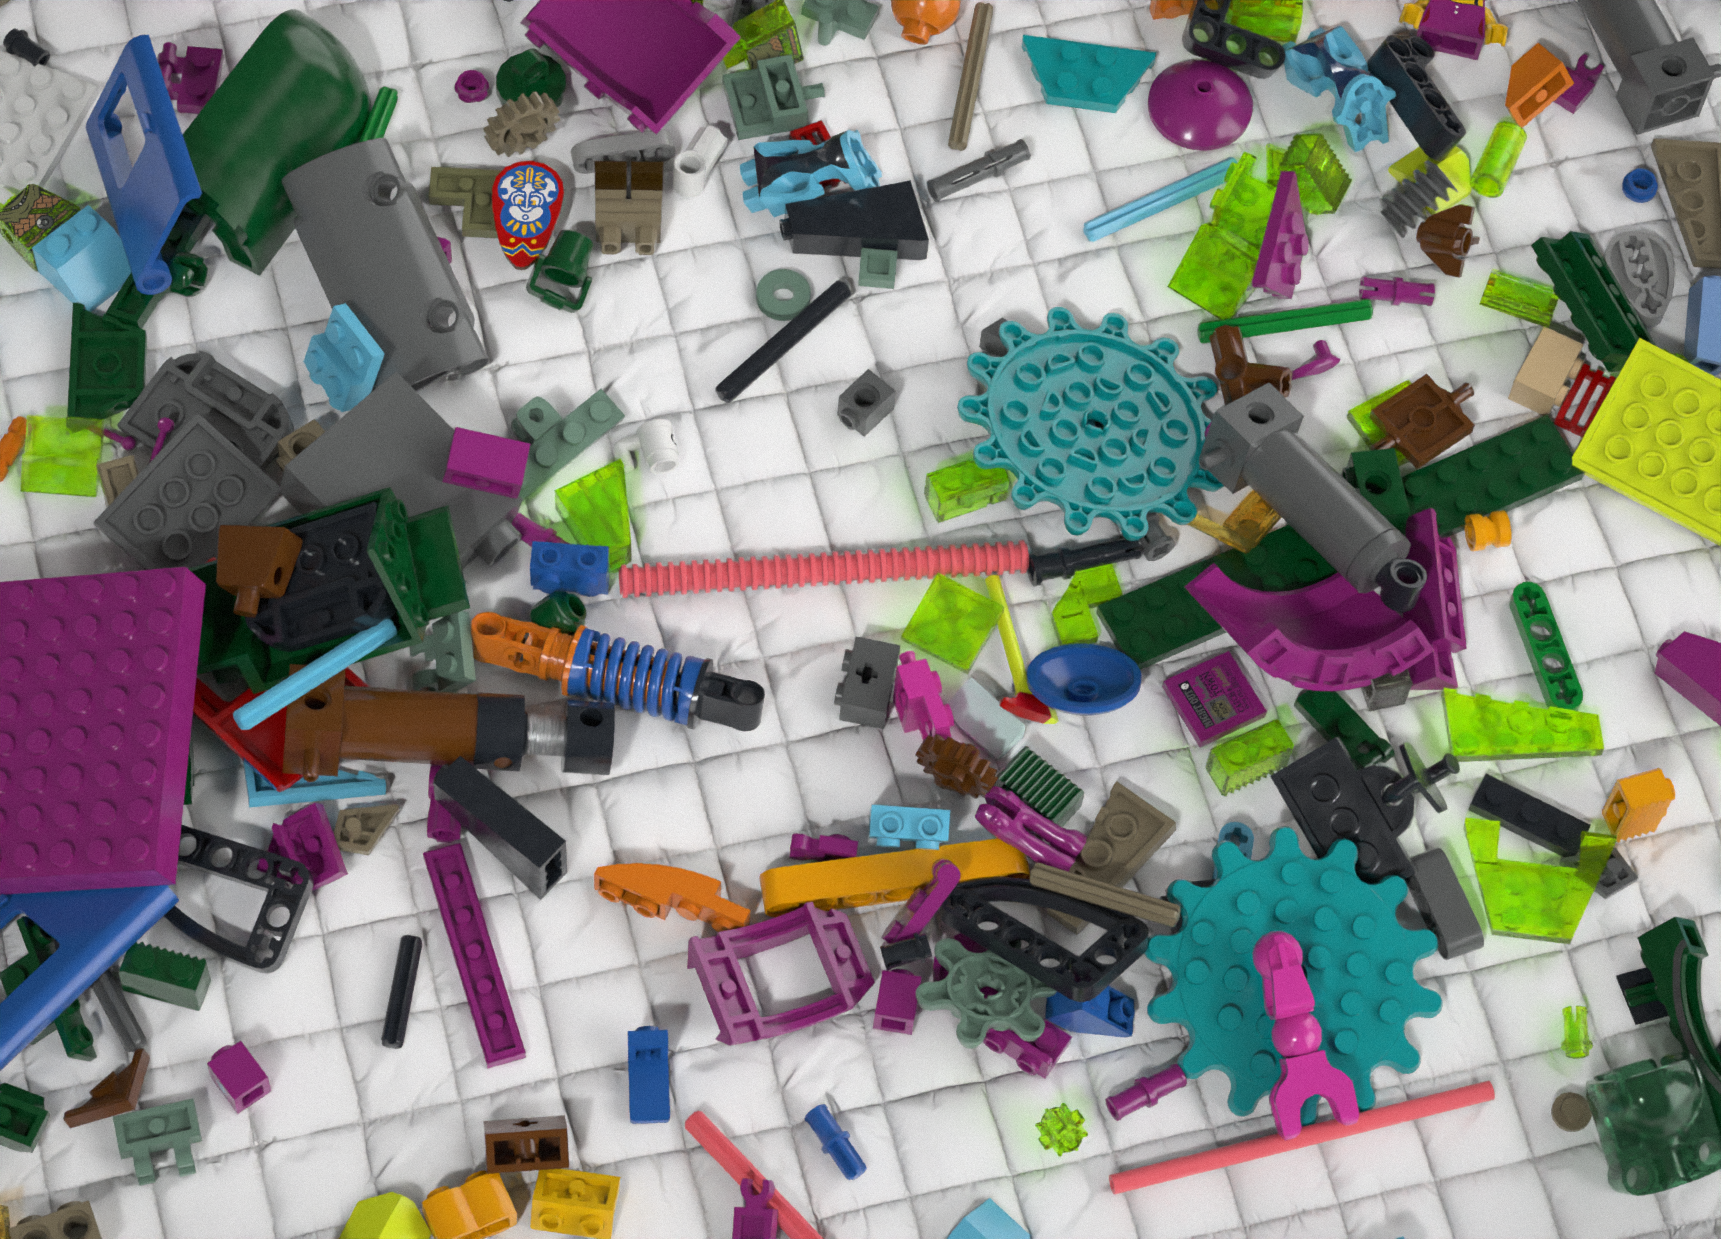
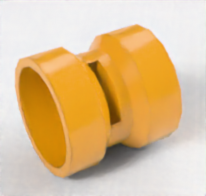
(1488, 530)

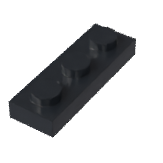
(1528, 816)

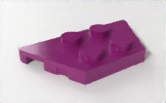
(1283, 242)

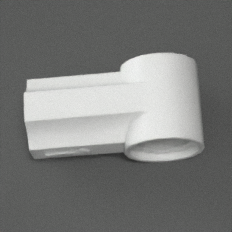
(697, 160)

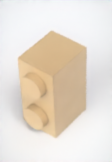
(1546, 371)

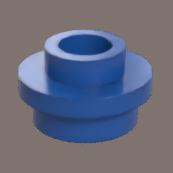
(1643, 179)

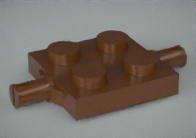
(1422, 420)

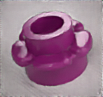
(468, 80)

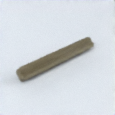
(1105, 894)

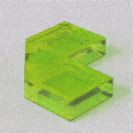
(1085, 591)

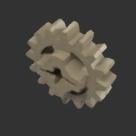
(521, 124)

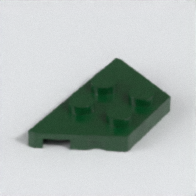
(105, 365)

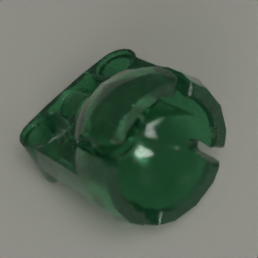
(1654, 1123)

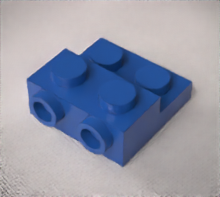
(570, 568)

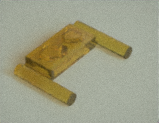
(1244, 526)

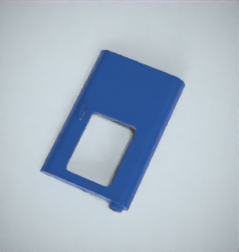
(154, 190)
(92, 934)

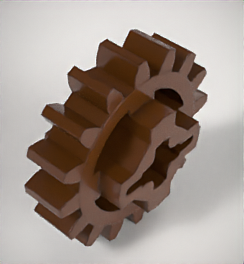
(956, 766)

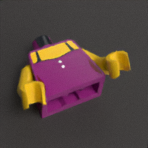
(1454, 25)

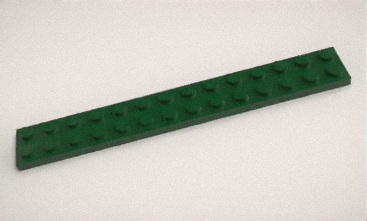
(1479, 480)

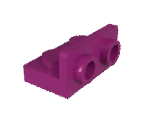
(1033, 1056)

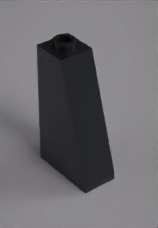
(865, 218)
(502, 826)

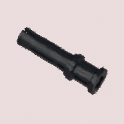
(1066, 562)

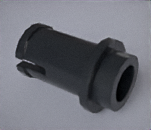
(19, 43)
(906, 951)

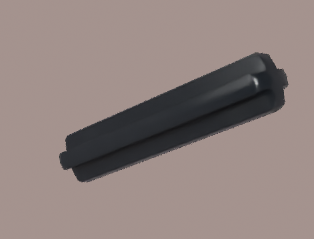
(401, 992)

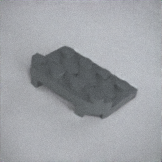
(223, 398)

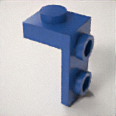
(648, 1075)

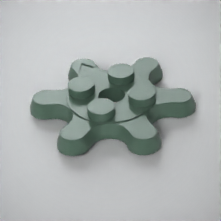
(961, 994)

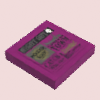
(1214, 699)

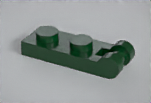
(1336, 718)

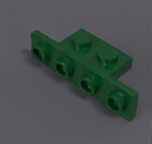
(70, 1025)

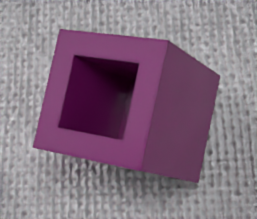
(897, 1001)
(238, 1076)

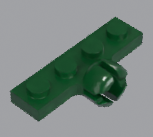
(185, 269)

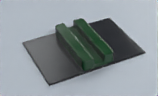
(1640, 996)

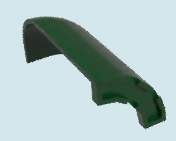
(275, 111)

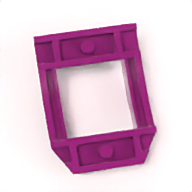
(728, 991)

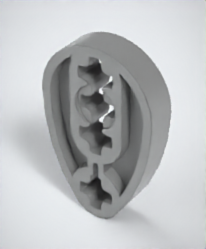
(1656, 269)

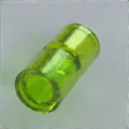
(1498, 159)

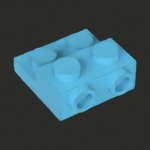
(344, 359)
(919, 825)

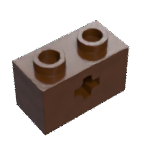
(526, 1144)

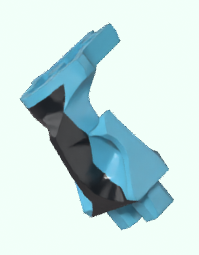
(796, 178)

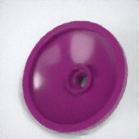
(1196, 117)

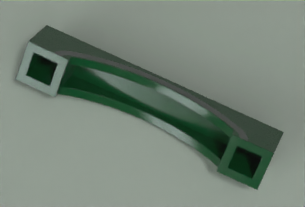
(1675, 960)

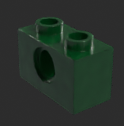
(1379, 472)

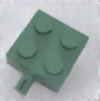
(768, 98)

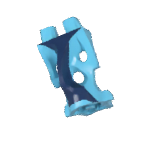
(1336, 64)

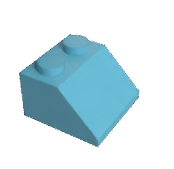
(83, 259)

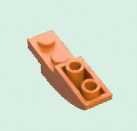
(658, 888)

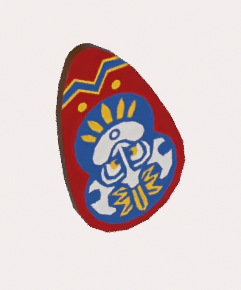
(526, 210)

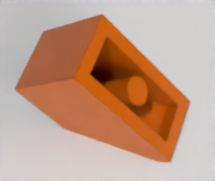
(1535, 83)

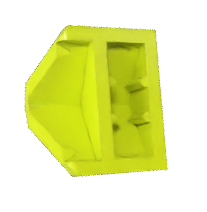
(1454, 166)
(386, 1218)

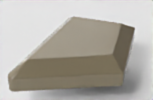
(362, 828)

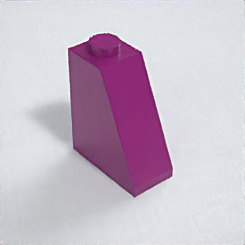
(1694, 670)

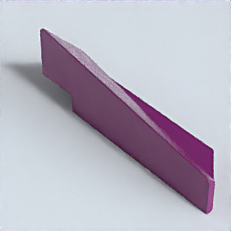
(1439, 604)

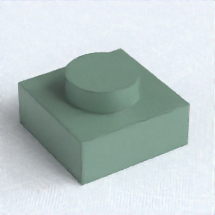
(877, 268)

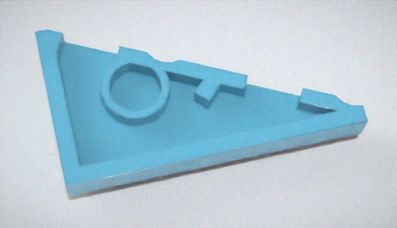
(325, 788)

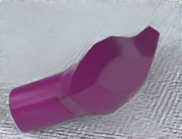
(1321, 363)

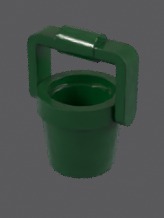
(566, 266)

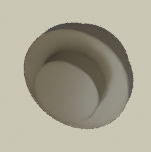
(1571, 1112)

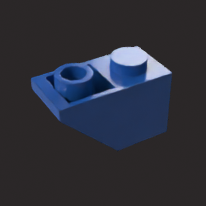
(1106, 1014)

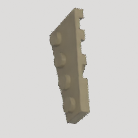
(1694, 189)
(1119, 844)

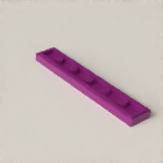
(474, 955)

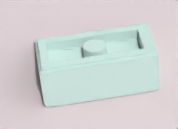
(984, 720)

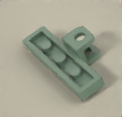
(558, 441)

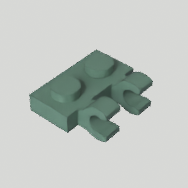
(453, 654)
(156, 1130)

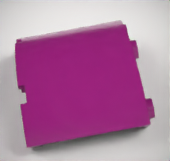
(634, 51)
(1314, 634)

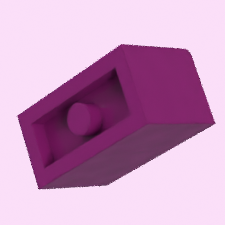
(486, 462)

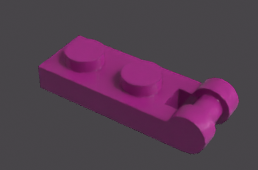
(924, 902)

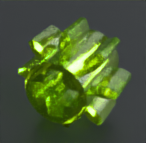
(1061, 1129)

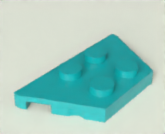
(1085, 73)

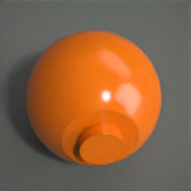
(924, 17)

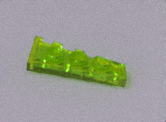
(1511, 731)

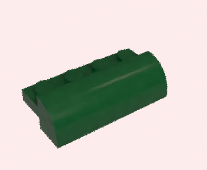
(1592, 296)

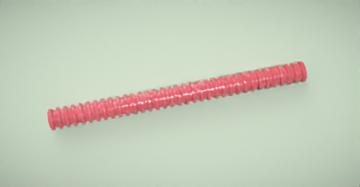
(823, 569)

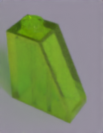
(598, 512)

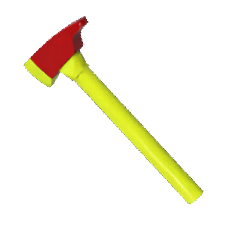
(1024, 702)

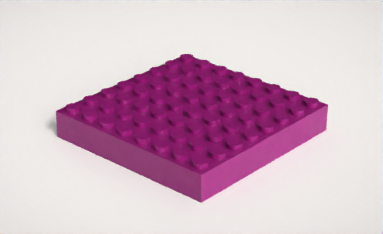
(95, 727)

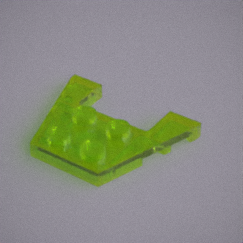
(1531, 897)

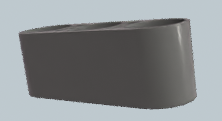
(1444, 905)

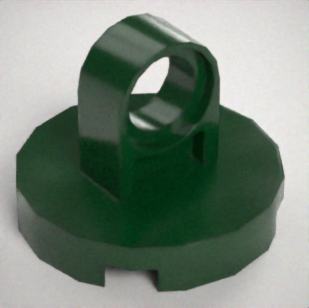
(529, 74)

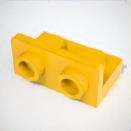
(575, 1203)

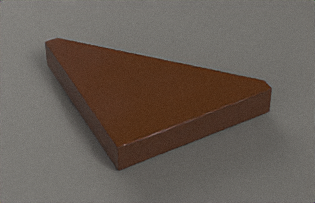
(113, 1094)

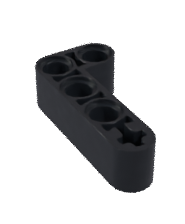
(1418, 102)

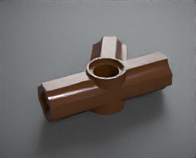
(1234, 371)

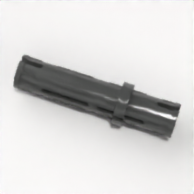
(1014, 153)

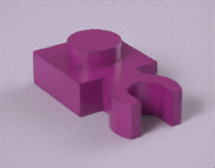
(1583, 85)
(822, 849)
(755, 1219)

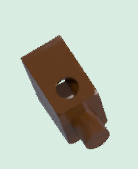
(255, 563)

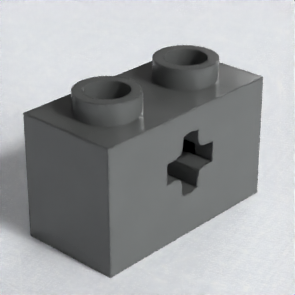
(867, 702)

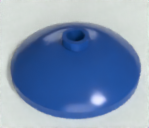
(1084, 679)

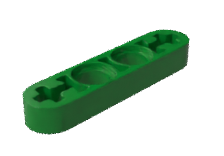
(1542, 649)

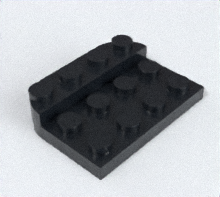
(330, 588)

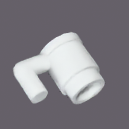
(657, 445)

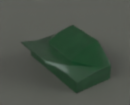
(21, 1118)

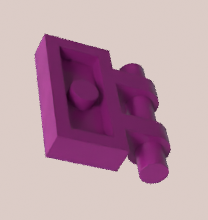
(199, 79)

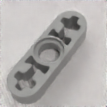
(637, 148)

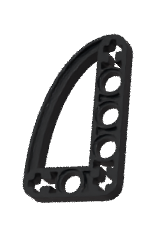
(237, 871)
(977, 893)

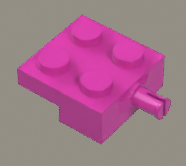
(918, 698)

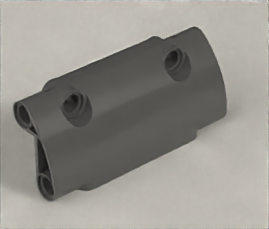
(384, 262)

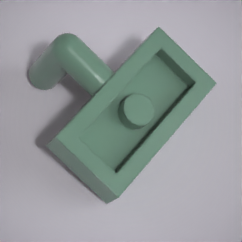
(848, 16)

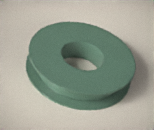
(778, 280)

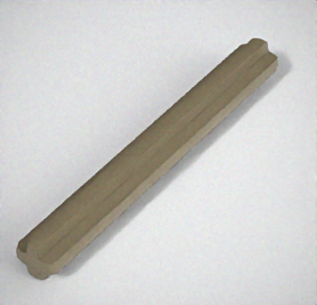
(970, 76)

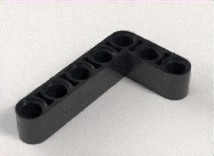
(1219, 32)

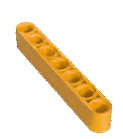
(882, 876)

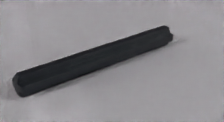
(783, 341)

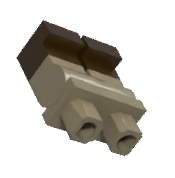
(625, 219)

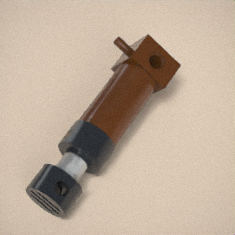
(437, 728)

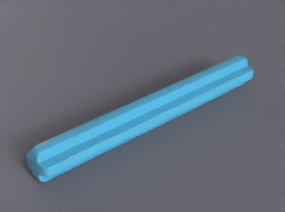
(1157, 201)
(313, 674)

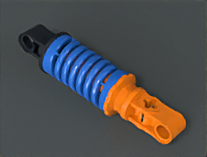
(620, 674)

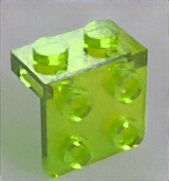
(1244, 201)

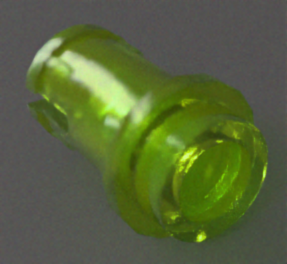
(1576, 1037)

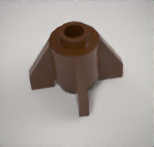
(1446, 237)

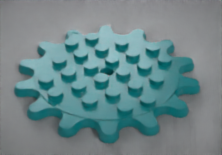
(1071, 374)
(1352, 959)

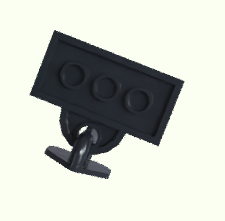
(1341, 802)

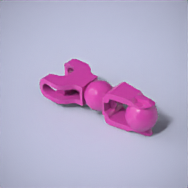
(1297, 1038)

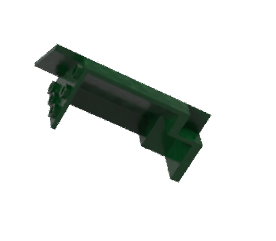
(413, 558)

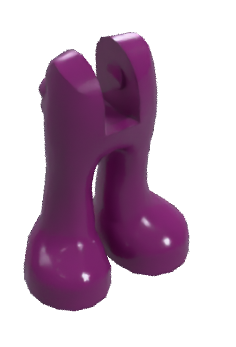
(1007, 817)

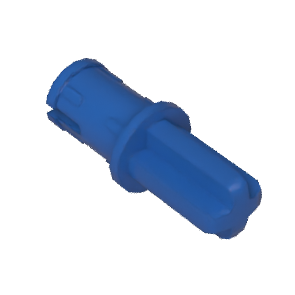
(835, 1142)

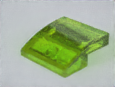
(1519, 298)
(62, 455)

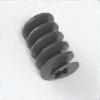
(1416, 197)

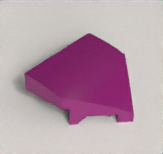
(310, 841)

